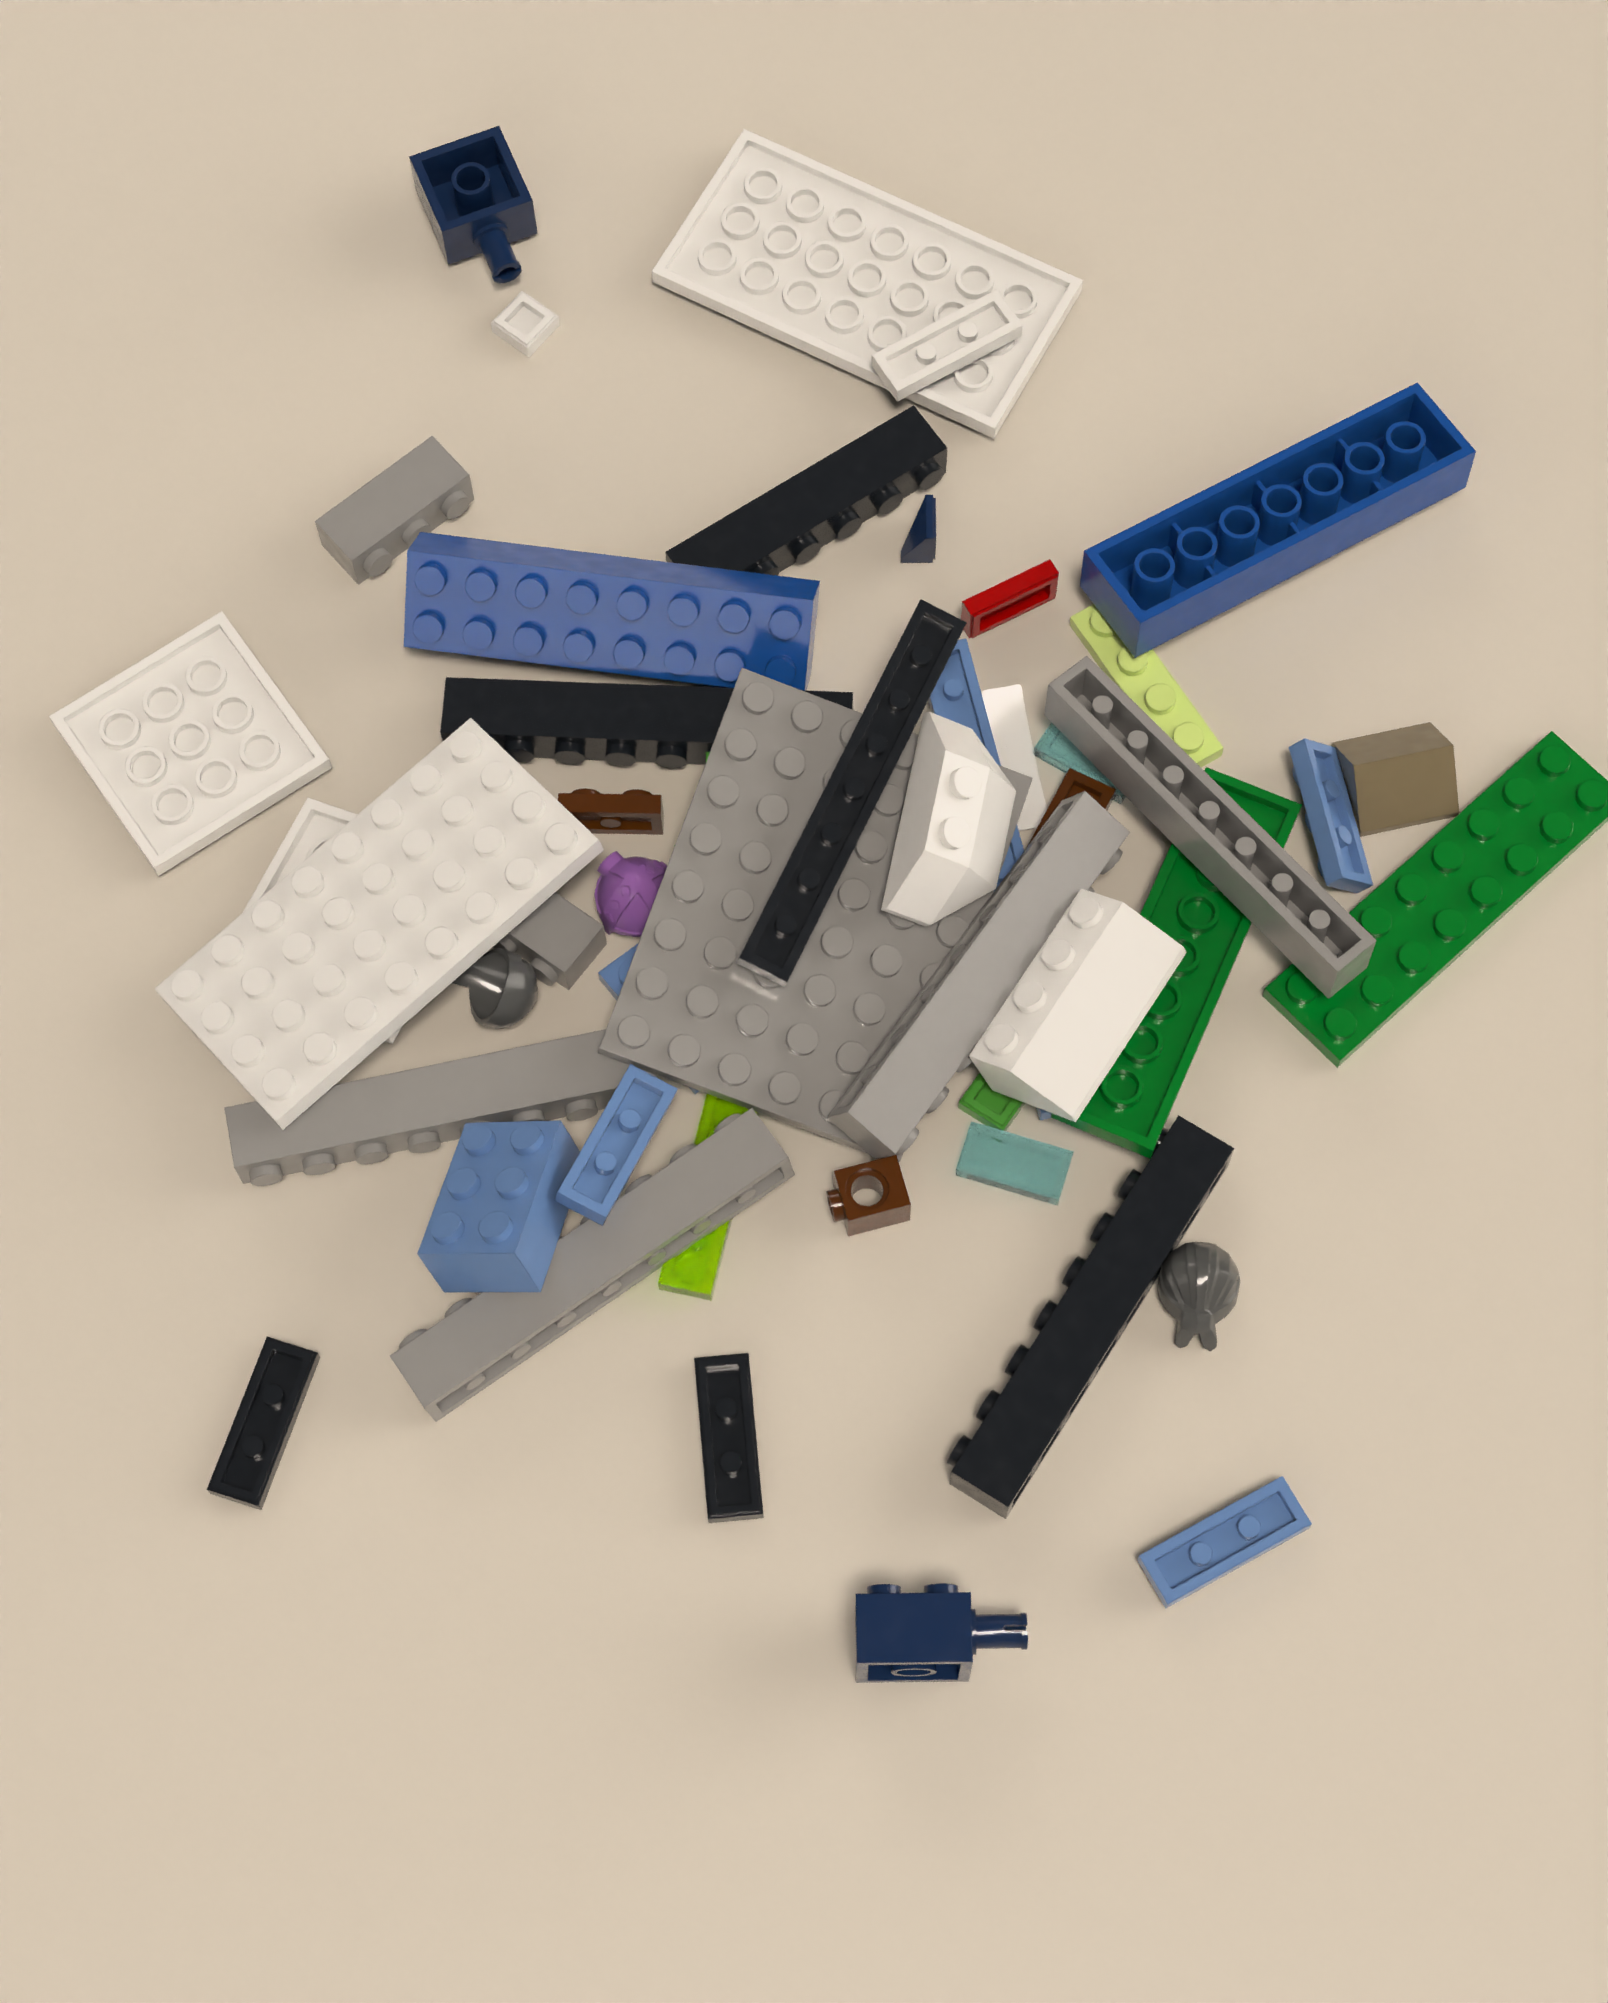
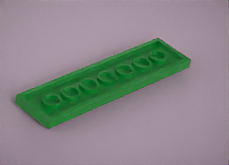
(1452, 894)
(1189, 908)

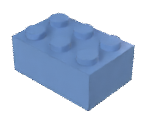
(498, 1207)

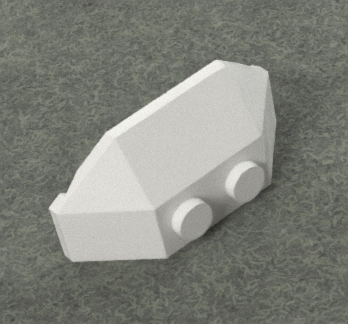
(949, 825)

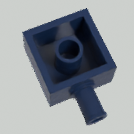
(476, 200)
(926, 1634)

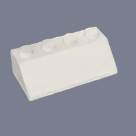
(1076, 1006)

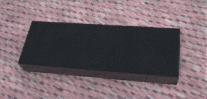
(263, 1423)
(728, 1438)

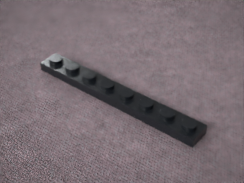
(851, 793)

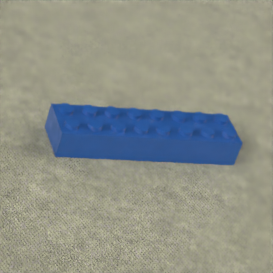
(1275, 519)
(607, 612)

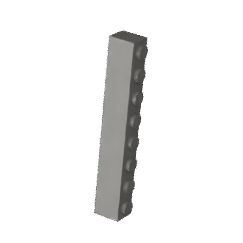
(1209, 827)
(976, 977)
(425, 1107)
(595, 1263)

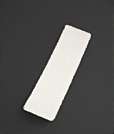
(1014, 746)

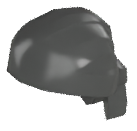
(500, 988)
(1199, 1290)

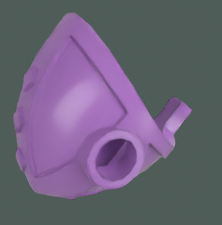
(627, 892)

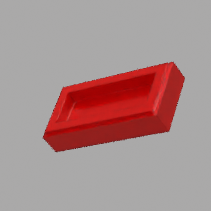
(1010, 599)

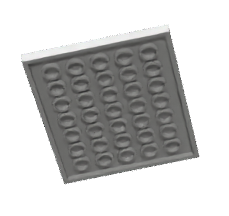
(725, 1028)

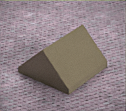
(1399, 778)

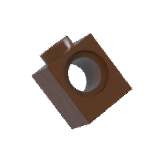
(883, 1177)

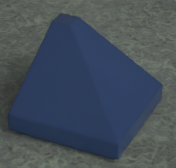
(921, 540)

